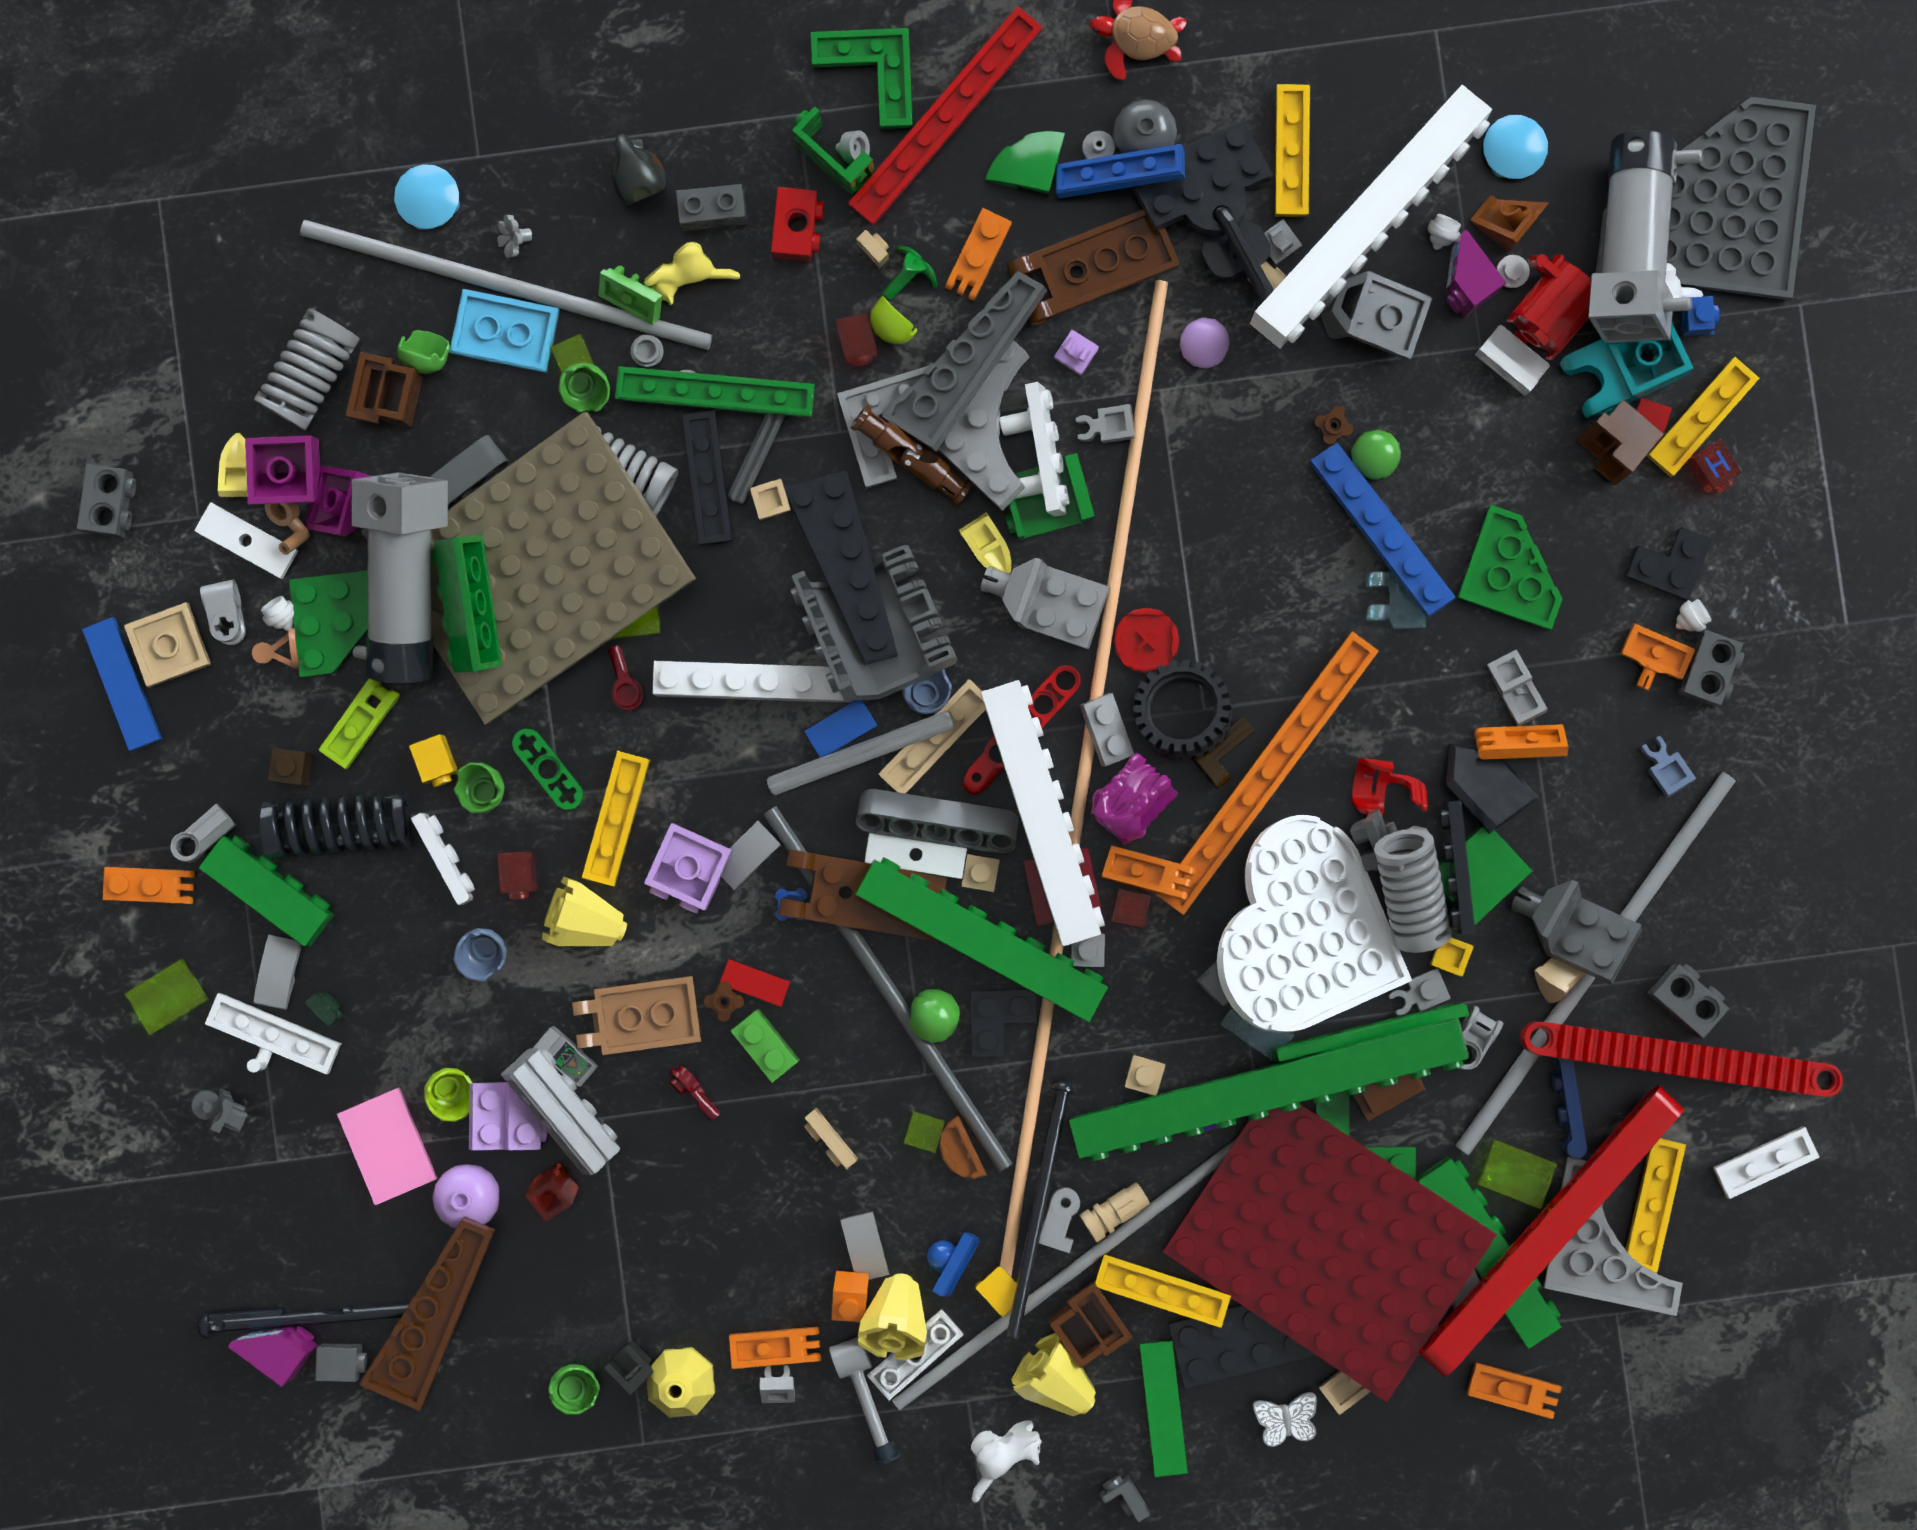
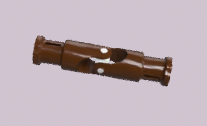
(916, 458)

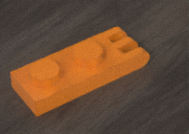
(979, 253)
(1521, 741)
(1147, 873)
(146, 885)
(773, 1347)
(1512, 1389)

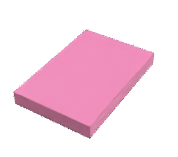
(387, 1146)

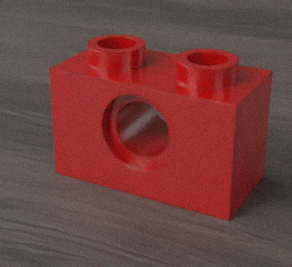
(794, 204)

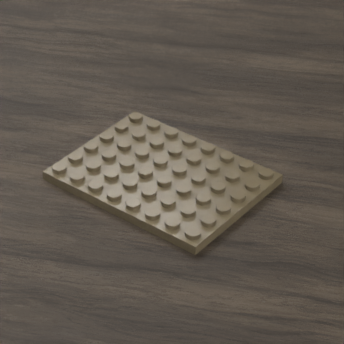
(566, 561)

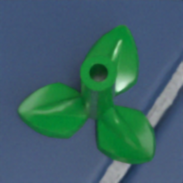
(912, 265)

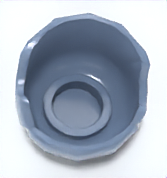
(928, 695)
(480, 954)

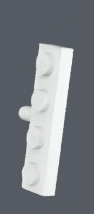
(272, 1035)

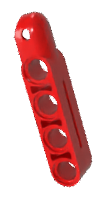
(989, 769)

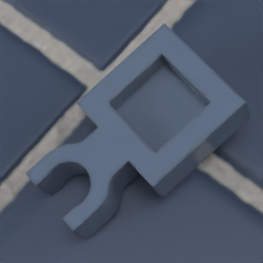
(1669, 771)

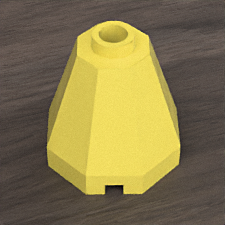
(582, 918)
(895, 1320)
(688, 1371)
(1054, 1379)

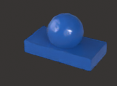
(951, 1261)

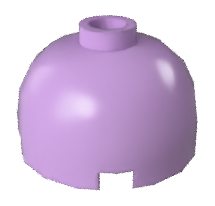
(467, 1193)

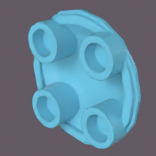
(1515, 147)
(426, 196)

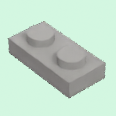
(1106, 729)

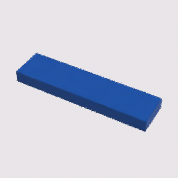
(1120, 171)
(122, 684)

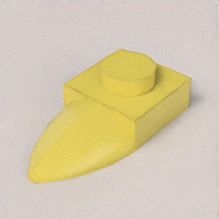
(232, 468)
(987, 543)

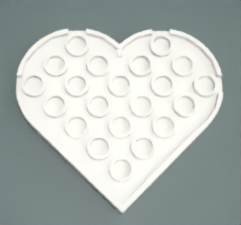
(1311, 932)

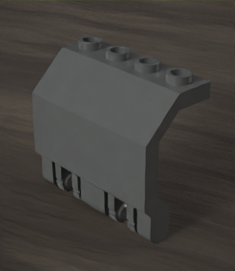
(909, 616)

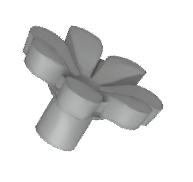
(512, 236)

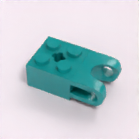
(1623, 371)

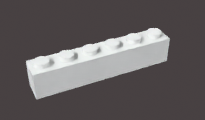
(743, 681)

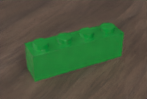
(266, 890)

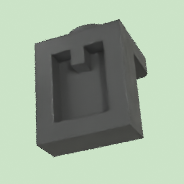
(1131, 1501)

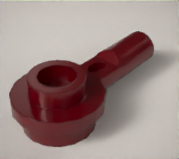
(626, 692)
(684, 1081)

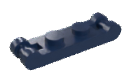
(1569, 1112)

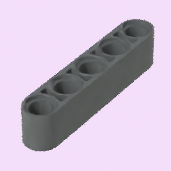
(469, 470)
(937, 821)

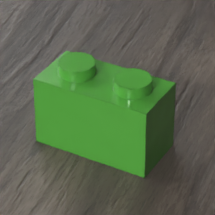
(765, 1045)

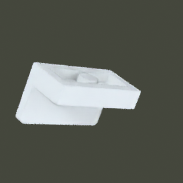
(1512, 360)

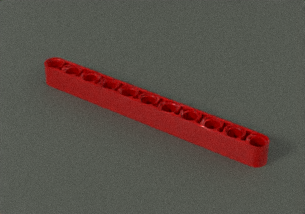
(1551, 1231)

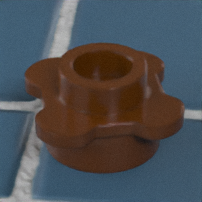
(1335, 416)
(724, 992)

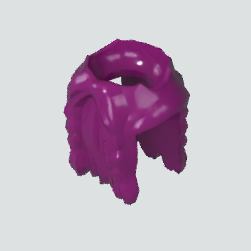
(1132, 800)

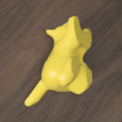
(688, 267)

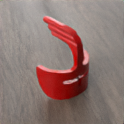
(1365, 800)

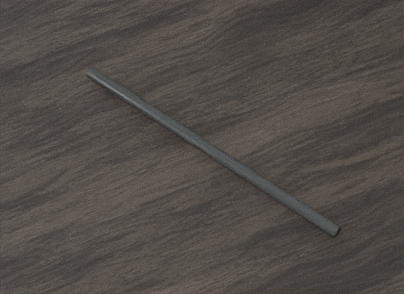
(902, 1011)

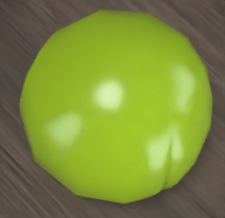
(890, 324)
(448, 1094)

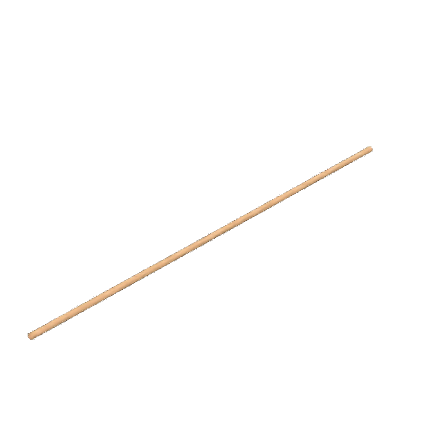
(1086, 757)

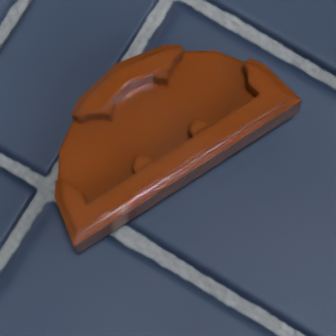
(959, 1152)

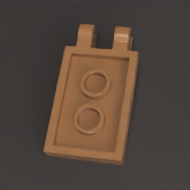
(641, 1016)

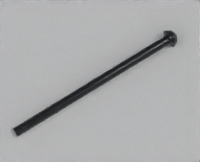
(1063, 1088)
(274, 1318)

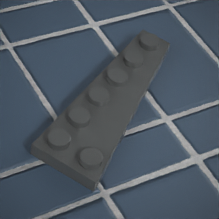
(949, 385)

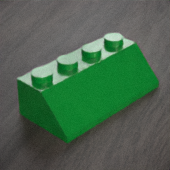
(467, 603)

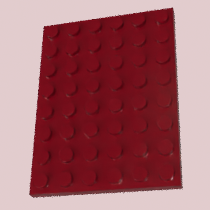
(1330, 1245)

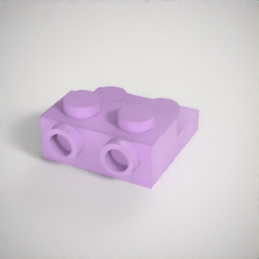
(687, 868)
(501, 1120)

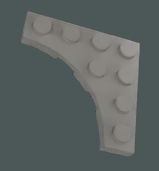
(974, 440)
(1601, 1269)

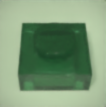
(325, 1008)

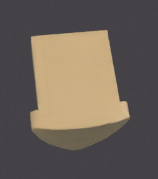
(1556, 979)

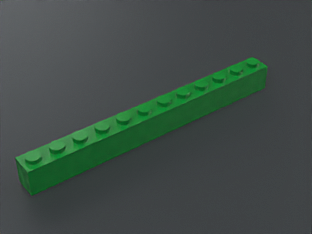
(1270, 1088)

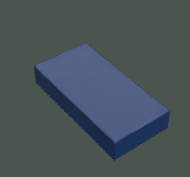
(840, 728)

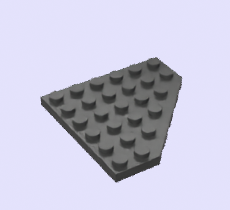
(1743, 204)

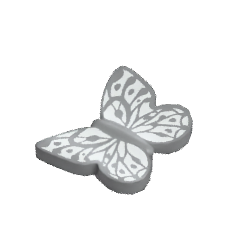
(1287, 1419)

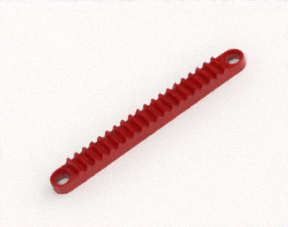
(1681, 1059)

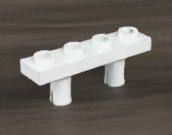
(1045, 434)

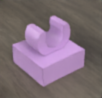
(1076, 352)

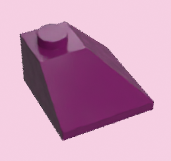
(333, 503)

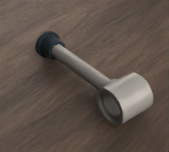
(851, 1361)

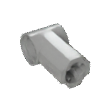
(204, 832)

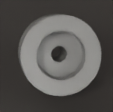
(1096, 138)
(852, 145)

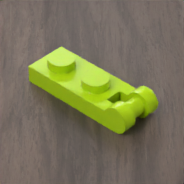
(358, 723)

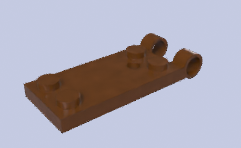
(1110, 259)
(827, 905)

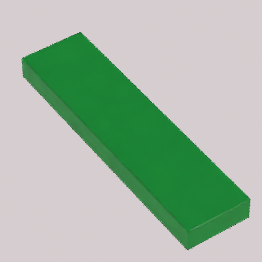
(1163, 1408)

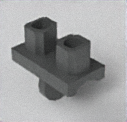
(1372, 830)
(219, 1110)

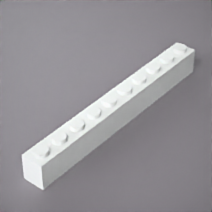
(1370, 217)

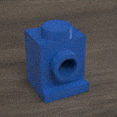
(1700, 319)

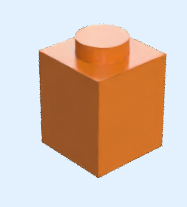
(850, 1296)

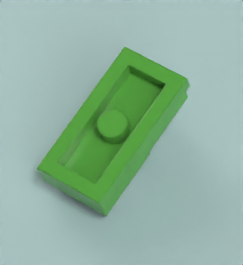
(630, 294)

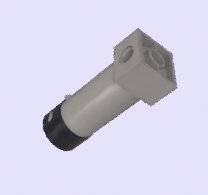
(1631, 293)
(399, 522)

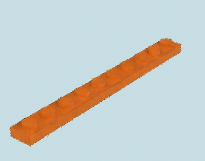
(1273, 765)

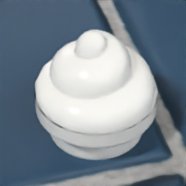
(1443, 231)
(278, 613)
(1693, 616)

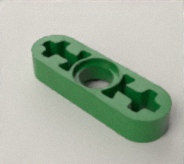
(539, 745)

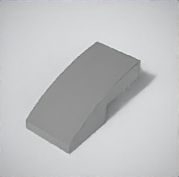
(1517, 688)
(748, 854)
(277, 972)
(864, 1245)

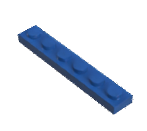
(1382, 530)

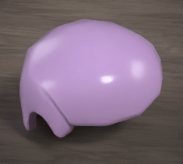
(1204, 342)

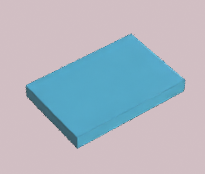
(504, 331)

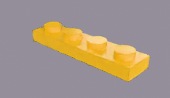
(1292, 150)
(1703, 417)
(616, 818)
(1655, 1202)
(1162, 1291)

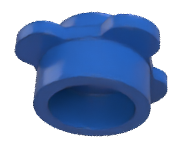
(798, 895)

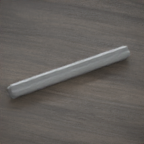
(860, 753)

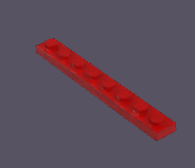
(945, 116)

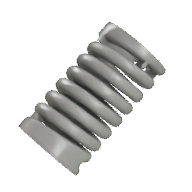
(301, 365)
(662, 479)
(1413, 890)

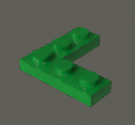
(877, 47)
(1337, 1114)

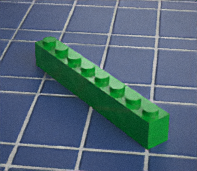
(981, 940)

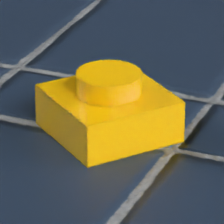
(1452, 956)

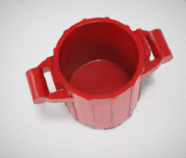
(1554, 306)

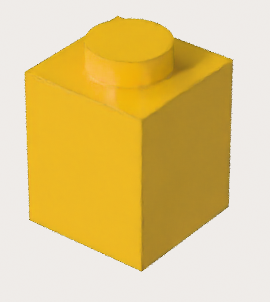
(434, 760)

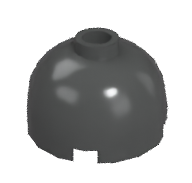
(1144, 126)

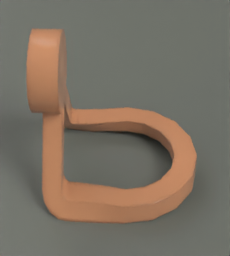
(264, 652)

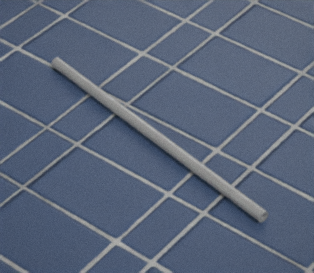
(503, 284)

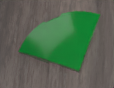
(1028, 162)

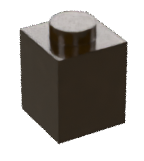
(290, 767)

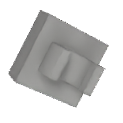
(1282, 242)
(777, 1388)

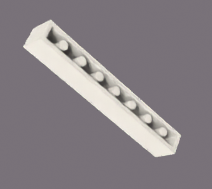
(1041, 813)

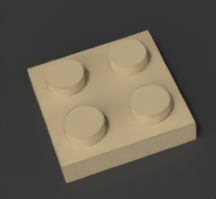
(167, 644)

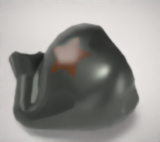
(636, 171)

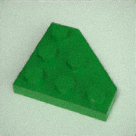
(1509, 572)
(328, 619)

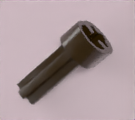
(1210, 764)

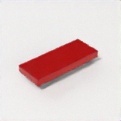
(755, 982)

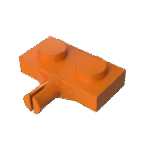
(1656, 655)

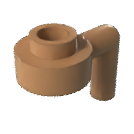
(287, 515)

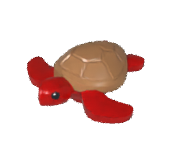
(1138, 34)

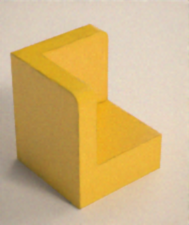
(998, 1290)

